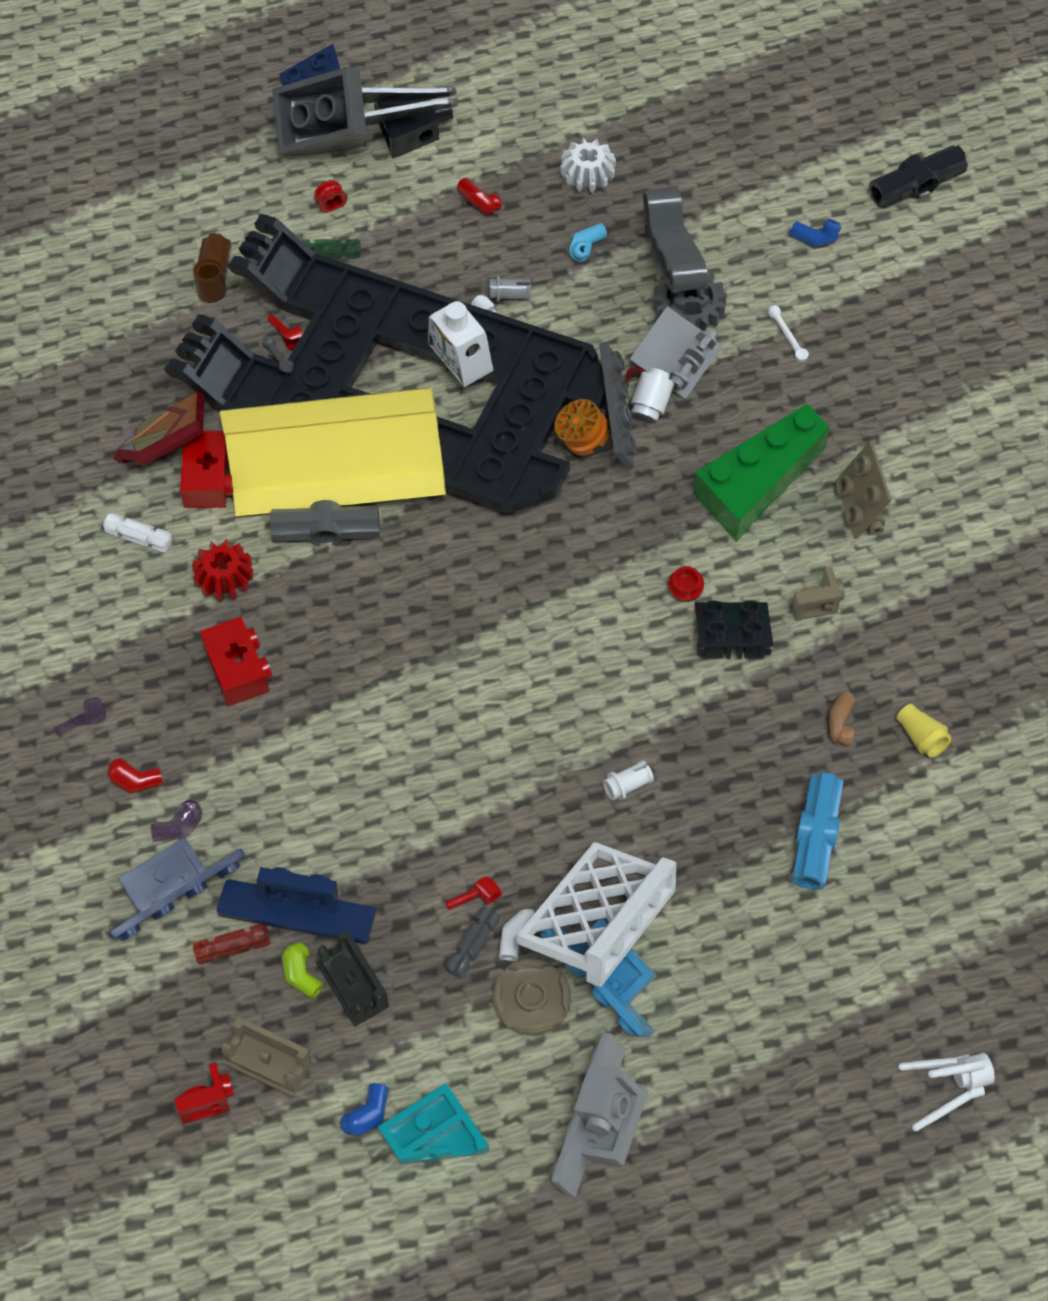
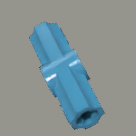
(817, 831)

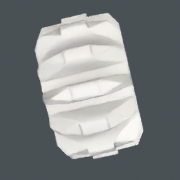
(587, 165)

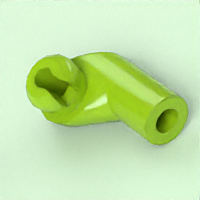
(295, 972)

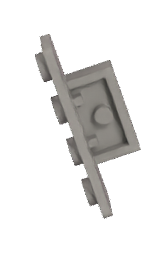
(584, 1145)

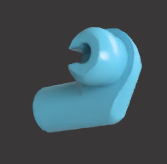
(582, 241)

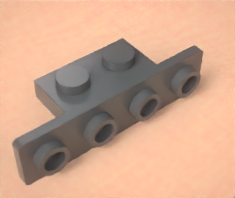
(615, 408)

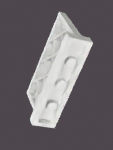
(625, 920)

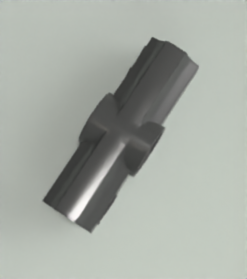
(325, 523)

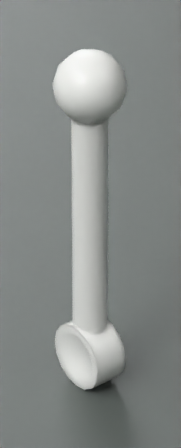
(800, 353)

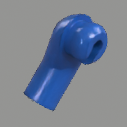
(816, 237)
(369, 1115)

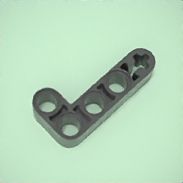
(671, 243)

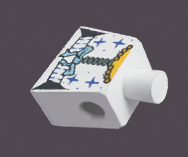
(452, 334)

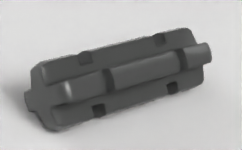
(472, 942)

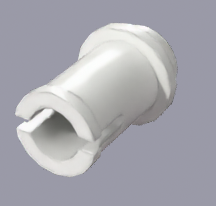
(627, 780)

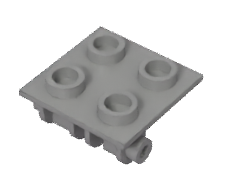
(677, 349)

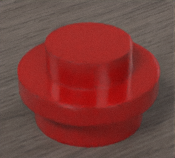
(686, 584)

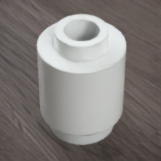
(651, 394)

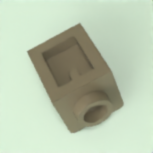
(819, 601)

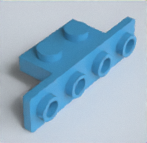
(622, 985)

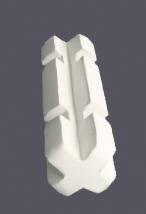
(137, 532)

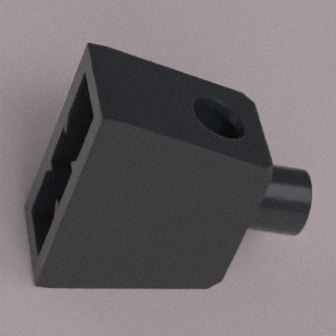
(412, 131)

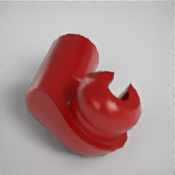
(478, 198)
(131, 779)

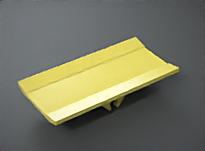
(334, 451)

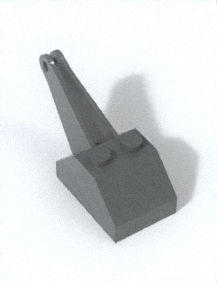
(329, 112)

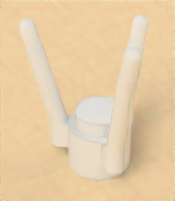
(968, 1072)

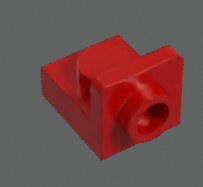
(205, 1101)

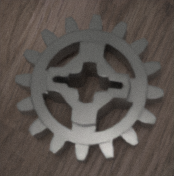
(693, 304)

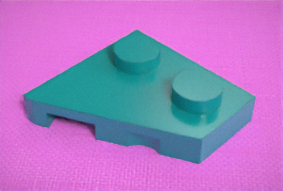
(433, 1130)

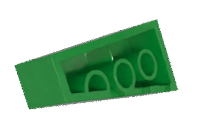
(759, 470)

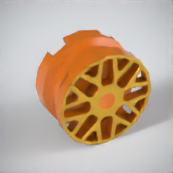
(583, 427)

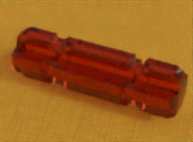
(231, 943)

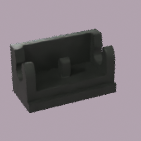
(352, 979)

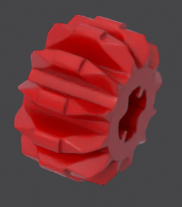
(236, 573)

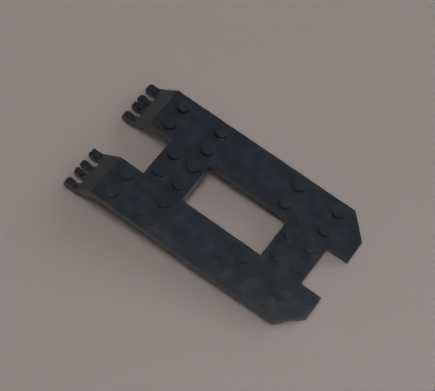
(352, 311)

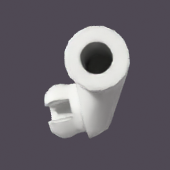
(508, 944)

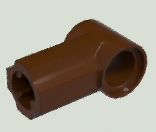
(212, 268)

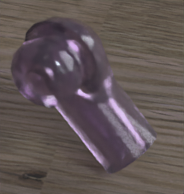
(181, 825)

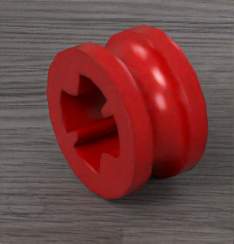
(330, 196)

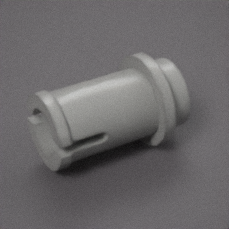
(509, 289)

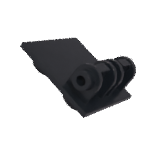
(731, 626)

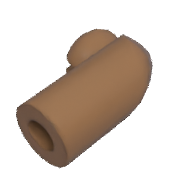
(837, 719)

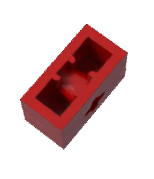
(206, 472)
(239, 679)

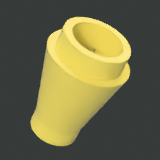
(925, 732)

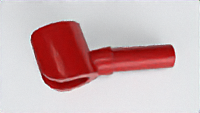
(289, 336)
(483, 888)

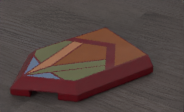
(164, 431)

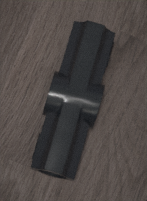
(918, 176)

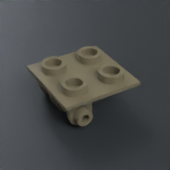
(864, 492)

